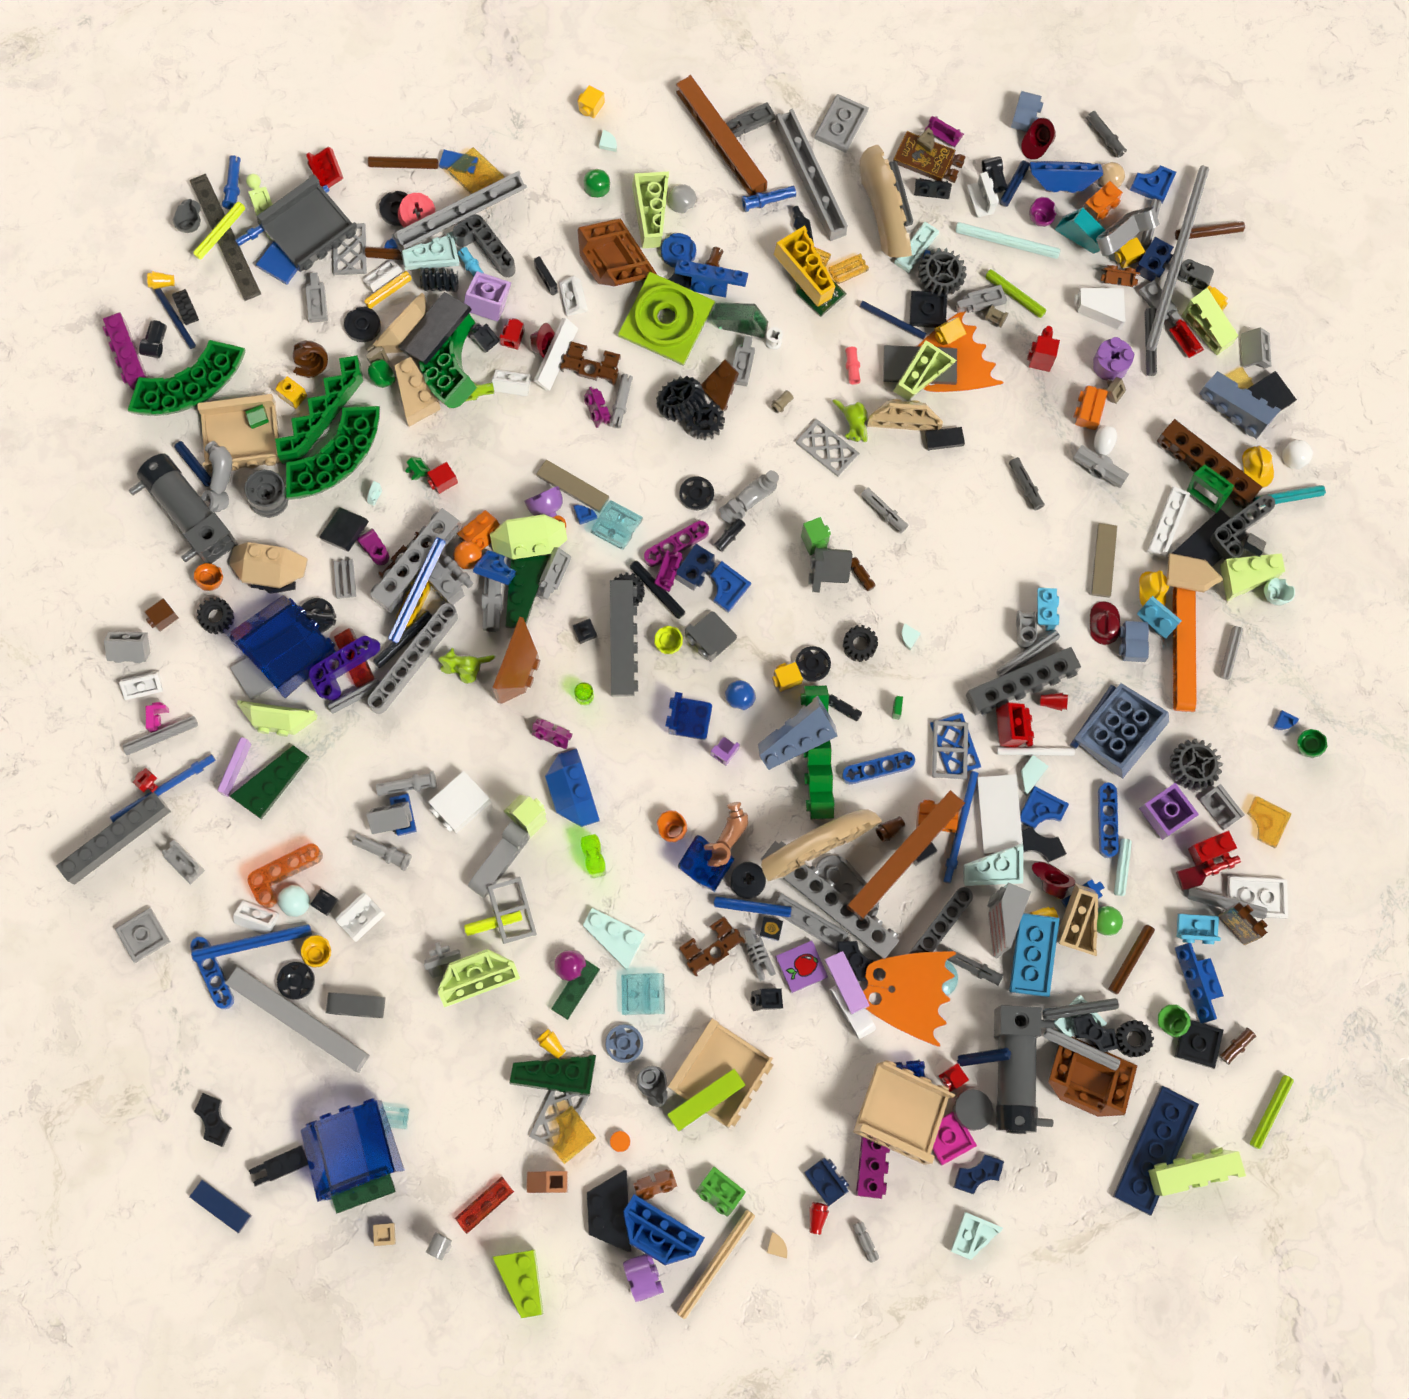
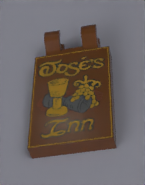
(930, 164)
(1242, 923)

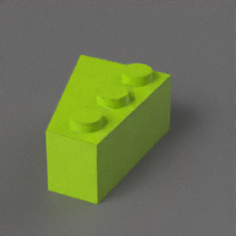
(522, 1281)

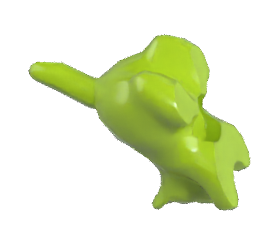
(855, 416)
(465, 666)

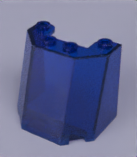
(282, 644)
(350, 1148)

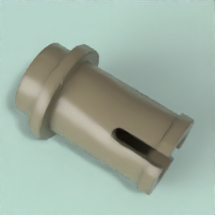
(779, 404)

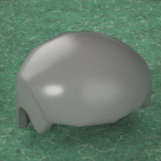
(681, 198)

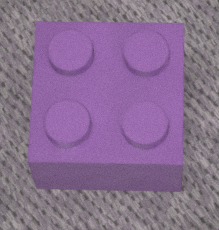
(1168, 811)

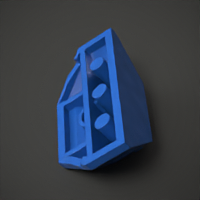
(1065, 176)
(571, 789)
(659, 1233)

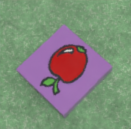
(801, 966)

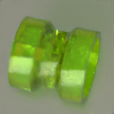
(584, 689)

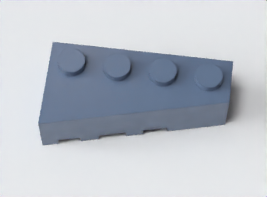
(1239, 404)
(798, 735)

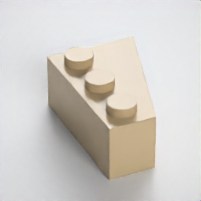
(415, 393)
(1079, 921)

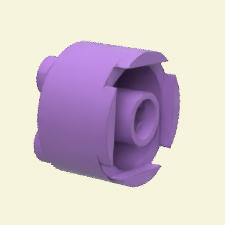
(1113, 359)
(643, 1277)

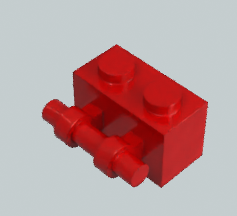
(1043, 351)
(1014, 725)
(1213, 848)

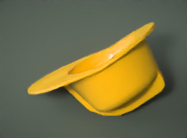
(1258, 465)
(1153, 585)

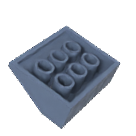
(1122, 730)

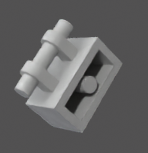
(445, 585)

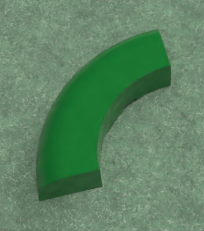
(445, 370)
(190, 386)
(338, 457)

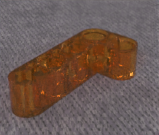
(286, 872)

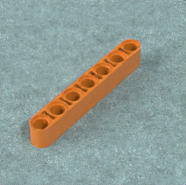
(1184, 651)

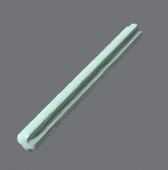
(1007, 240)

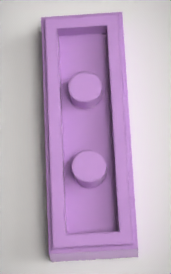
(234, 767)
(847, 982)

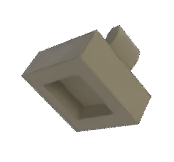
(376, 354)
(1115, 389)

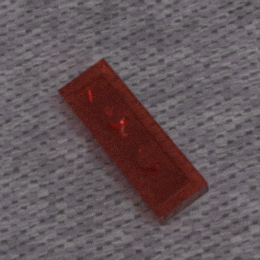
(362, 673)
(484, 1205)

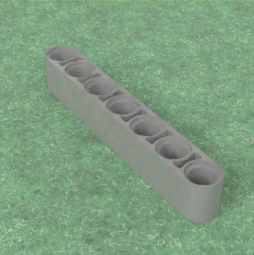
(414, 648)

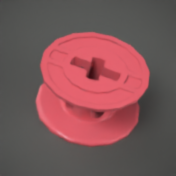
(421, 202)

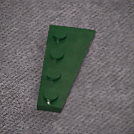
(524, 587)
(268, 785)
(561, 1075)

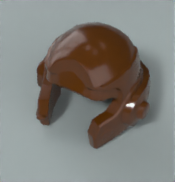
(311, 358)

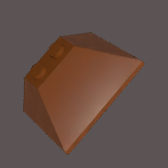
(612, 253)
(517, 665)
(1091, 1084)

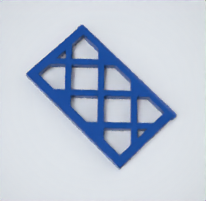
(971, 750)

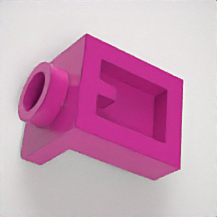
(153, 720)

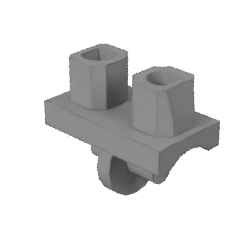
(433, 964)

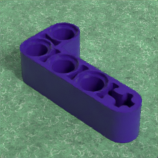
(343, 656)

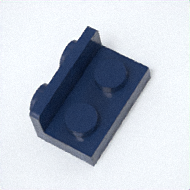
(826, 1181)

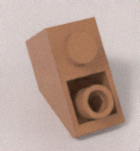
(547, 1182)

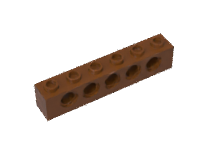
(1207, 454)

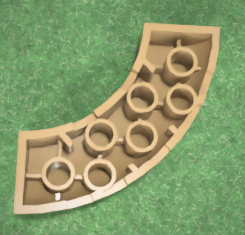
(886, 202)
(817, 842)

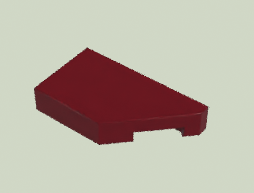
(1191, 877)

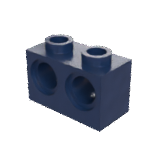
(1153, 259)
(691, 565)

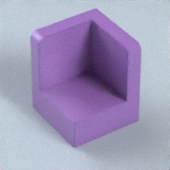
(724, 751)

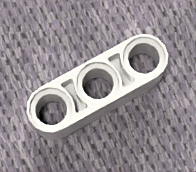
(859, 1022)

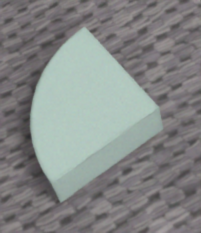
(608, 141)
(374, 493)
(909, 636)

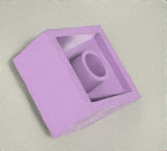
(487, 296)

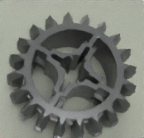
(949, 283)
(1192, 750)

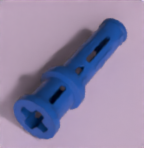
(231, 189)
(759, 200)

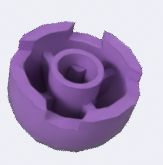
(545, 502)

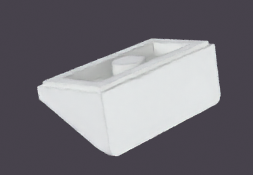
(382, 275)
(573, 296)
(511, 382)
(141, 685)
(255, 917)

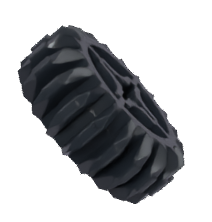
(680, 398)

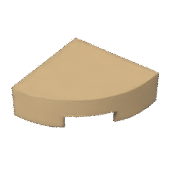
(777, 1246)

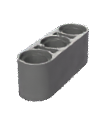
(355, 1005)

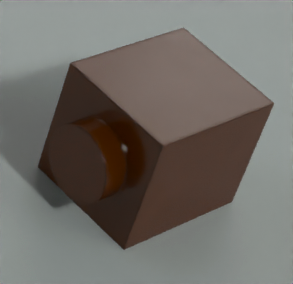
(160, 615)

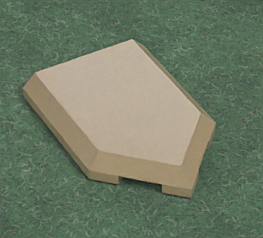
(1191, 573)

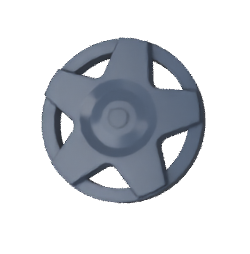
(624, 1043)

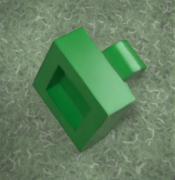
(418, 467)

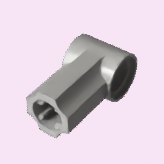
(439, 1246)

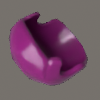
(1042, 212)
(569, 965)

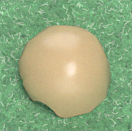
(1112, 172)

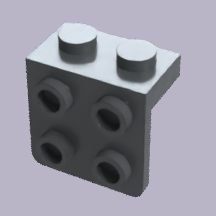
(829, 566)
(710, 636)

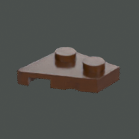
(720, 384)

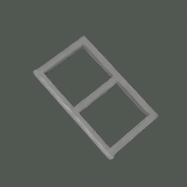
(964, 750)
(497, 914)

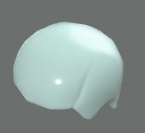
(1278, 591)
(293, 900)

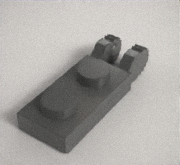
(752, 119)

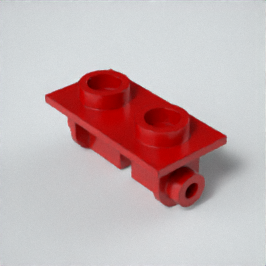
(1186, 339)

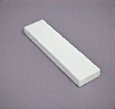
(554, 356)
(1168, 522)

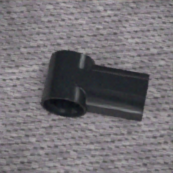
(994, 168)
(152, 344)

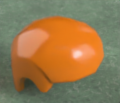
(467, 554)
(208, 576)
(672, 826)

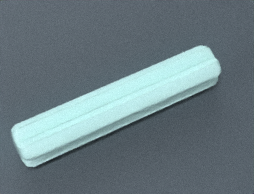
(1122, 867)

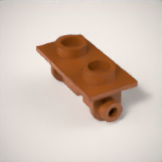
(1127, 276)
(664, 1183)

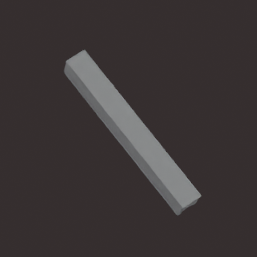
(811, 175)
(458, 211)
(297, 1019)

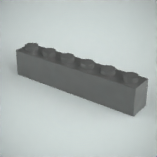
(622, 638)
(113, 838)

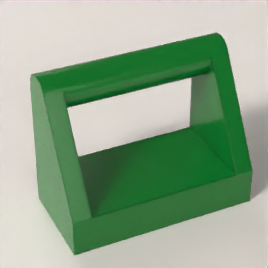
(1213, 483)

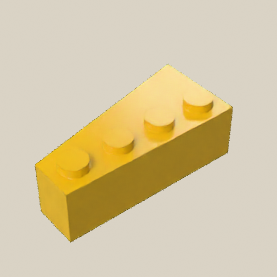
(804, 264)

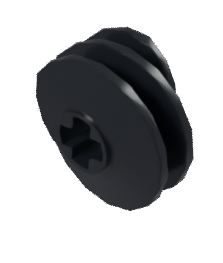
(742, 888)

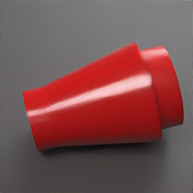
(1055, 701)
(818, 1214)

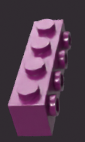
(125, 349)
(872, 1169)

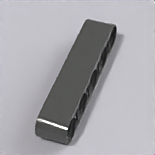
(944, 919)

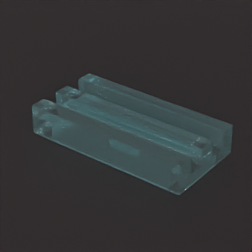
(405, 1119)

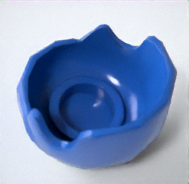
(740, 695)

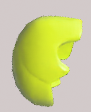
(668, 640)

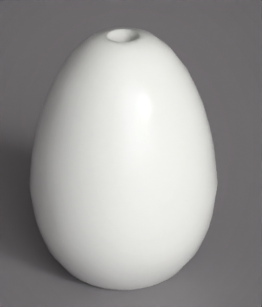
(1105, 440)

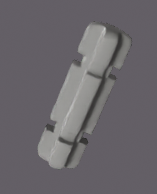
(866, 1242)

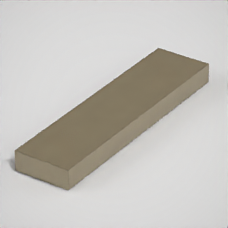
(573, 486)
(1104, 560)

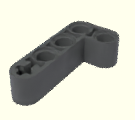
(489, 247)
(1244, 523)

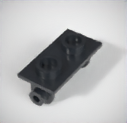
(932, 189)

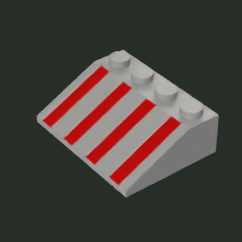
(1005, 916)

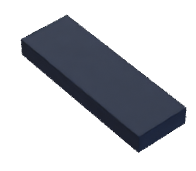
(220, 1206)

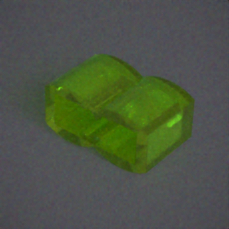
(592, 852)

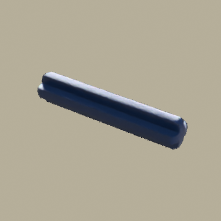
(1014, 183)
(193, 463)
(984, 1057)

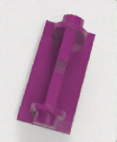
(944, 131)
(594, 400)
(668, 570)
(543, 731)

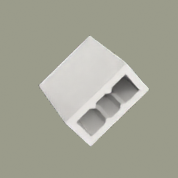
(459, 802)

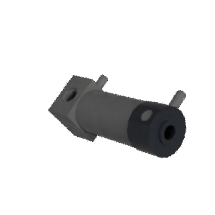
(186, 508)
(1017, 1076)

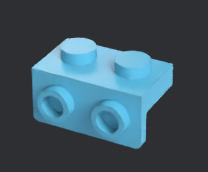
(1047, 608)
(1159, 617)
(1198, 927)

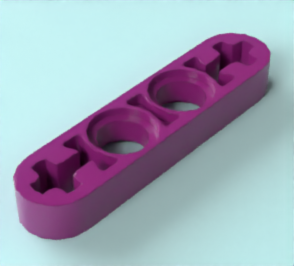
(678, 545)

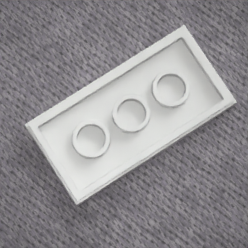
(999, 812)

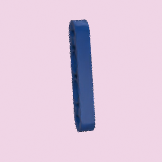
(879, 770)
(1108, 820)
(209, 974)

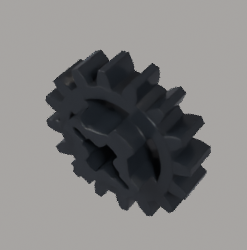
(706, 428)

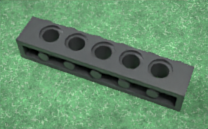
(1064, 658)

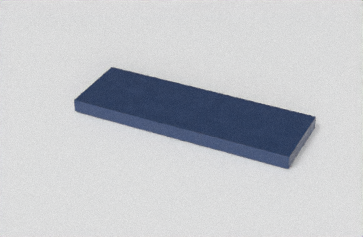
(1156, 1144)

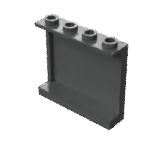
(306, 224)

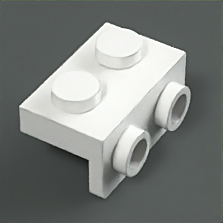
(983, 196)
(359, 917)

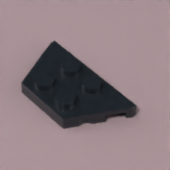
(606, 1211)

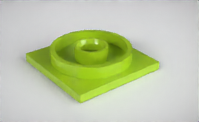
(671, 339)

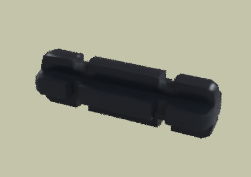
(844, 708)

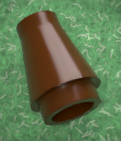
(889, 829)

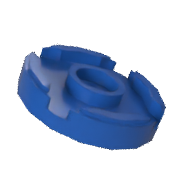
(678, 247)

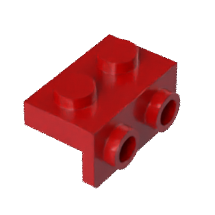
(325, 167)

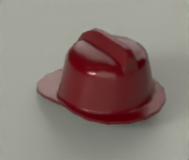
(1038, 138)
(542, 339)
(1104, 623)
(1053, 880)

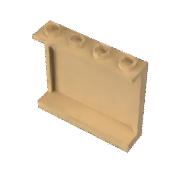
(229, 427)
(713, 1057)
(902, 1112)

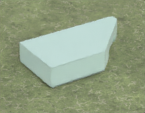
(1032, 772)

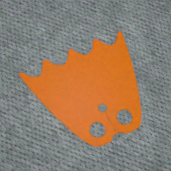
(972, 369)
(917, 992)

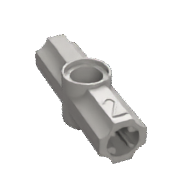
(1100, 466)
(491, 605)

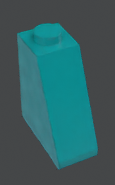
(1081, 229)

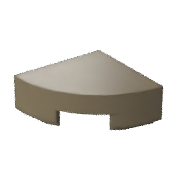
(926, 140)

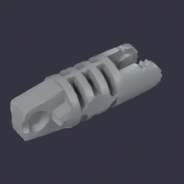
(758, 954)

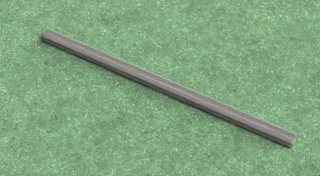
(1177, 258)

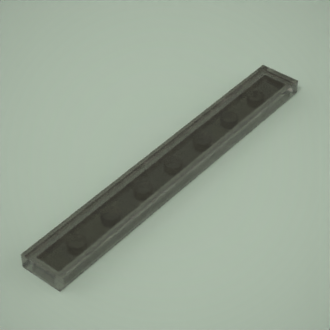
(229, 248)

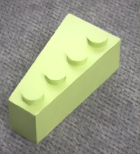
(650, 205)

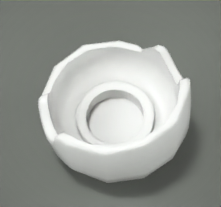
(1297, 454)

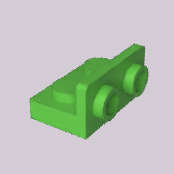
(720, 1192)

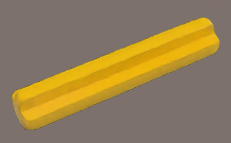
(388, 289)

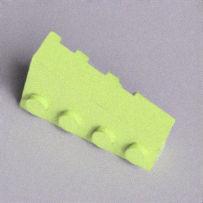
(1196, 1171)

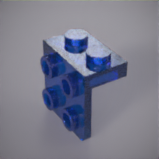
(688, 717)
(695, 865)

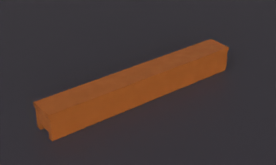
(721, 136)
(905, 855)

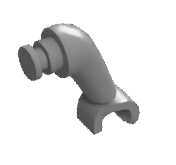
(222, 466)
(751, 495)

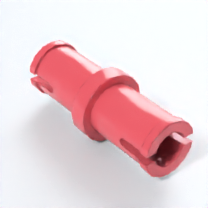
(853, 365)

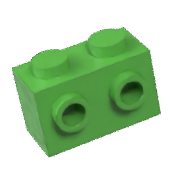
(815, 535)

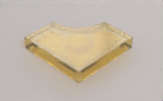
(1269, 819)
(572, 1136)

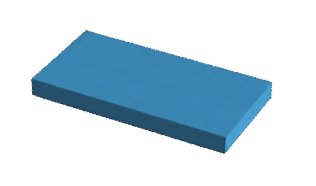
(1034, 955)

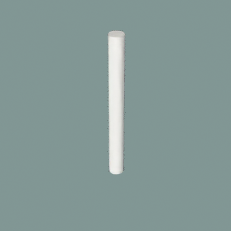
(1035, 751)

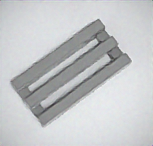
(343, 563)

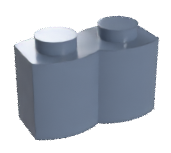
(1026, 111)
(1134, 641)

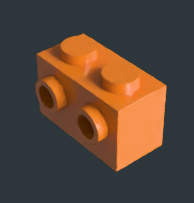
(1103, 201)

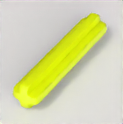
(491, 923)

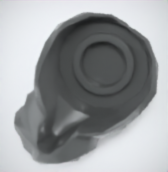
(187, 216)
(653, 1084)

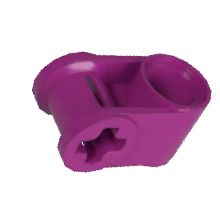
(373, 545)

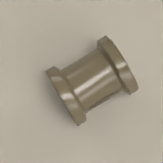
(996, 316)

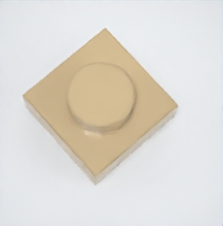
(384, 1234)

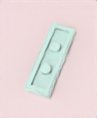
(919, 243)

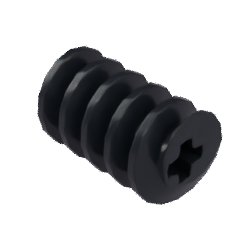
(439, 280)

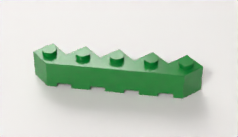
(322, 411)
(819, 768)

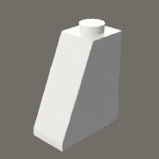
(1102, 305)

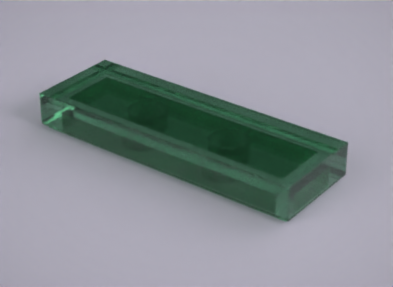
(575, 991)
(364, 1193)

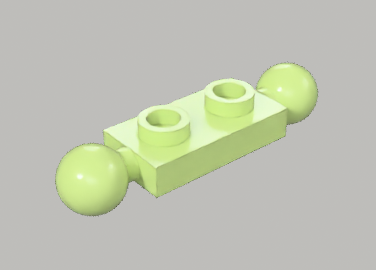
(259, 196)

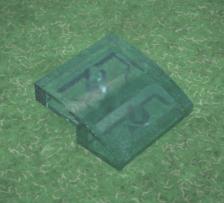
(616, 525)
(643, 994)

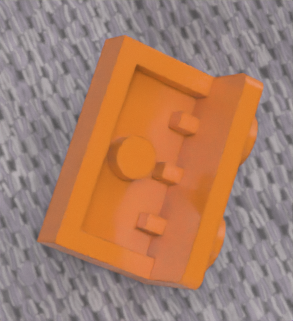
(479, 530)

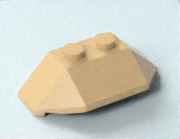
(402, 326)
(905, 415)
(267, 564)

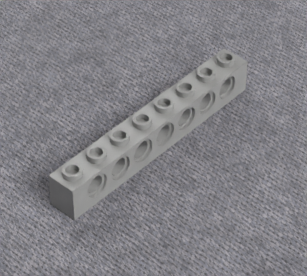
(881, 948)

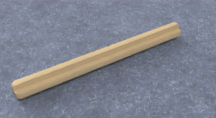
(715, 1264)

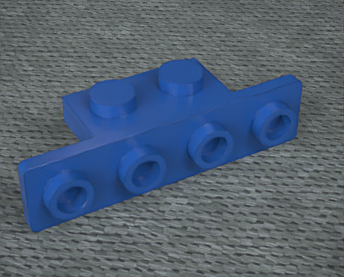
(709, 278)
(1201, 981)

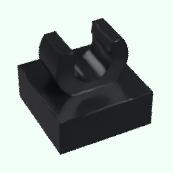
(585, 631)
(324, 902)

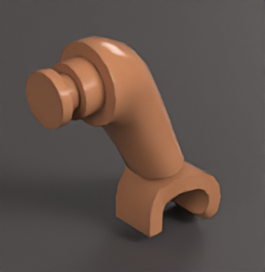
(733, 830)

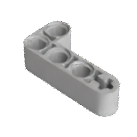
(1126, 229)
(500, 859)

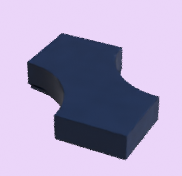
(969, 1179)

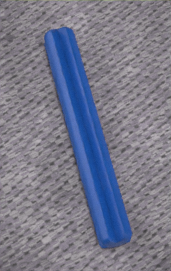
(754, 907)

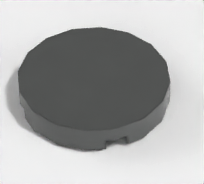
(973, 1110)

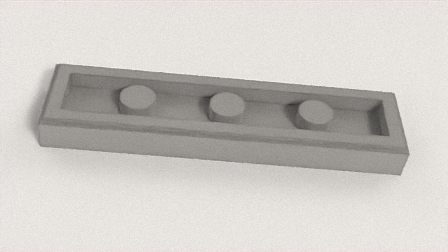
(812, 922)

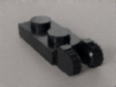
(281, 1165)

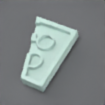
(435, 254)
(996, 868)
(614, 935)

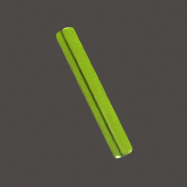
(1016, 293)
(1271, 1112)

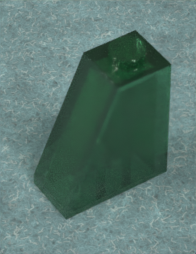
(740, 318)

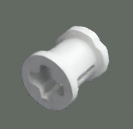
(774, 336)

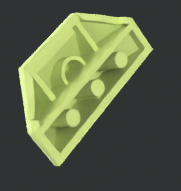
(528, 536)
(276, 719)
(475, 976)

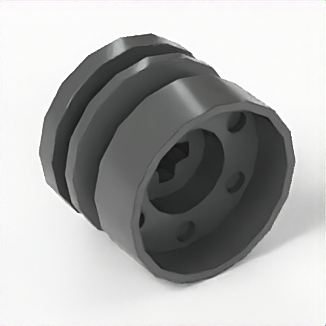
(262, 484)

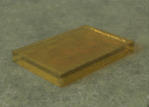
(483, 175)

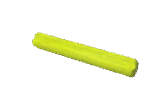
(219, 230)

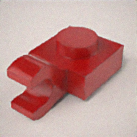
(145, 780)

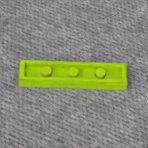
(706, 1100)

